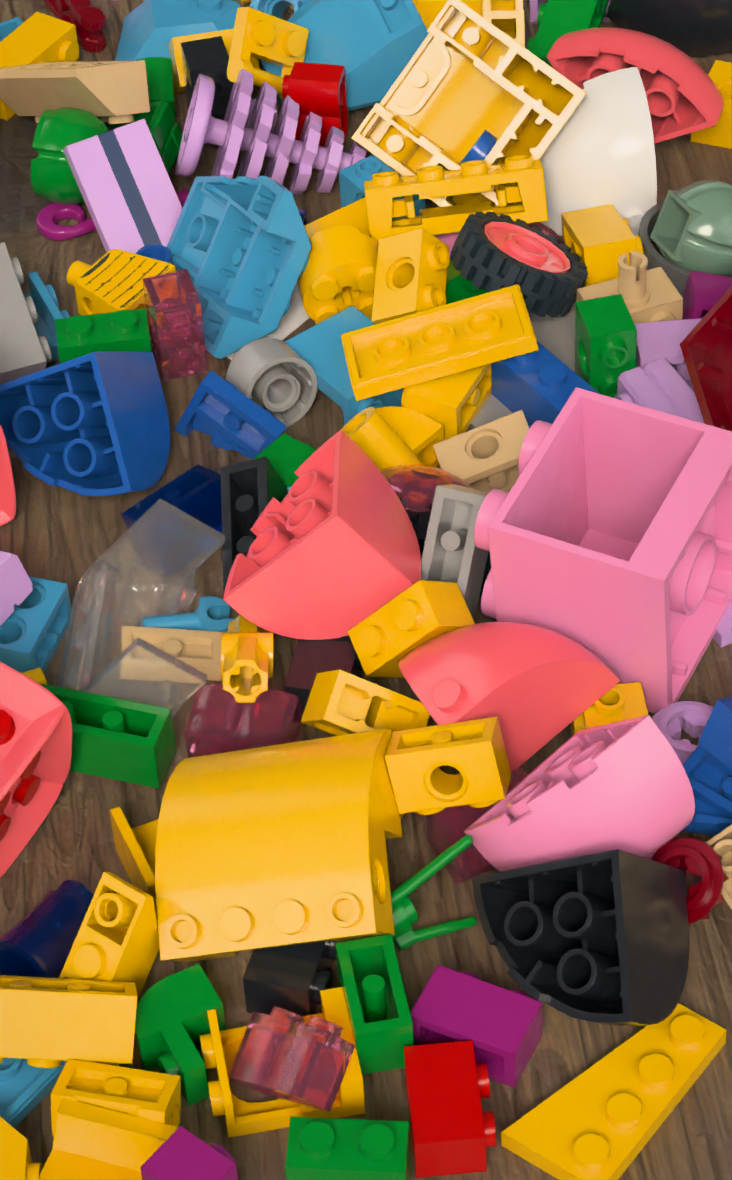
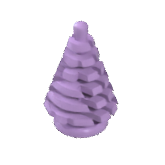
(258, 141)

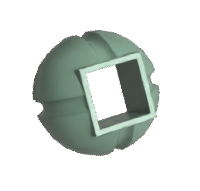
(697, 227)

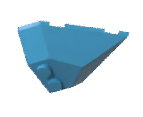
(154, 23)

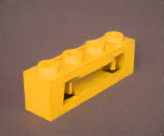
(471, 178)

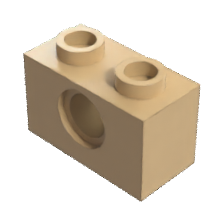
(487, 454)

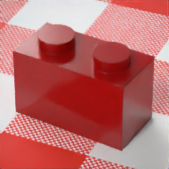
(446, 1108)

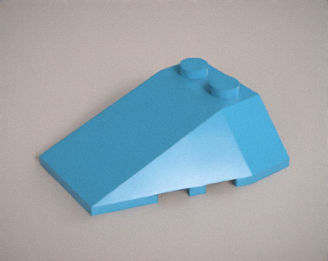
(242, 255)

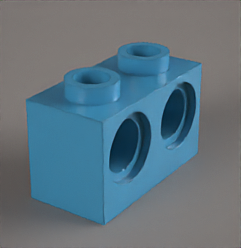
(36, 626)

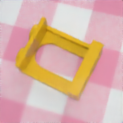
(245, 1118)

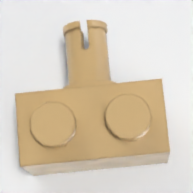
(646, 293)

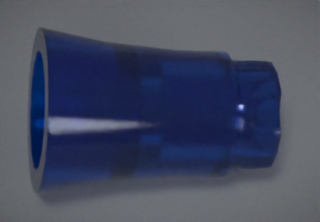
(46, 934)

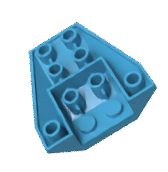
(366, 37)

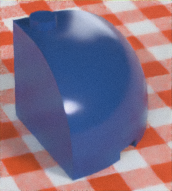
(90, 423)

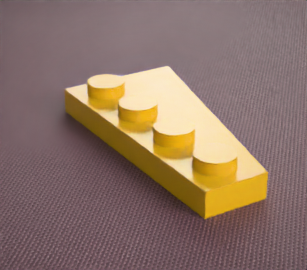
(618, 1103)

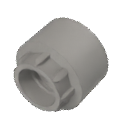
(270, 379)

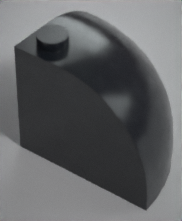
(689, 25)
(592, 934)

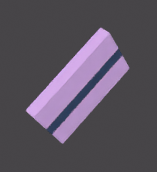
(125, 187)

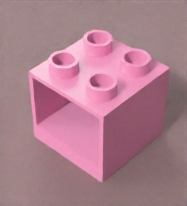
(616, 538)

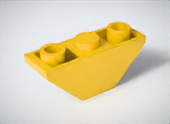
(116, 936)

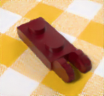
(86, 20)

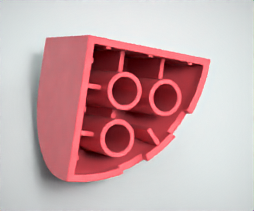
(676, 87)
(326, 550)
(509, 671)

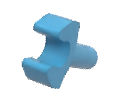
(210, 615)

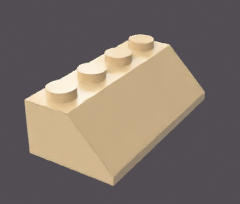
(102, 88)

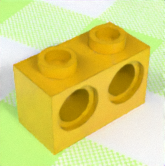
(351, 705)

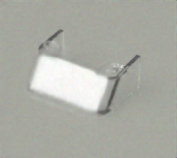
(137, 577)

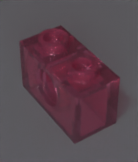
(175, 324)

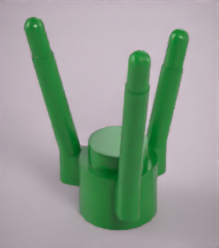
(405, 913)

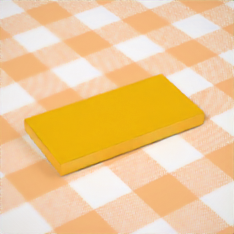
(438, 342)

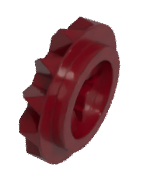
(701, 862)

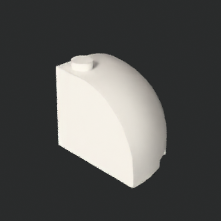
(604, 153)

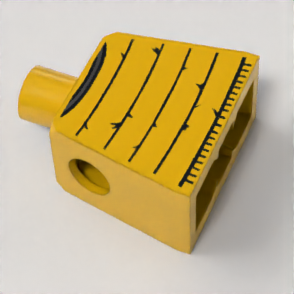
(113, 281)

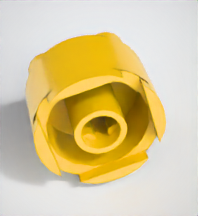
(339, 272)

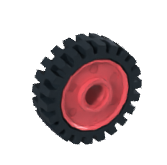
(509, 253)

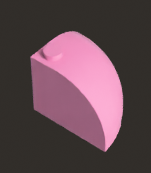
(591, 796)

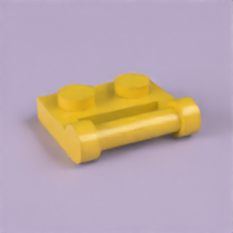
(268, 40)

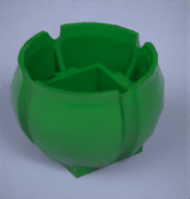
(50, 170)

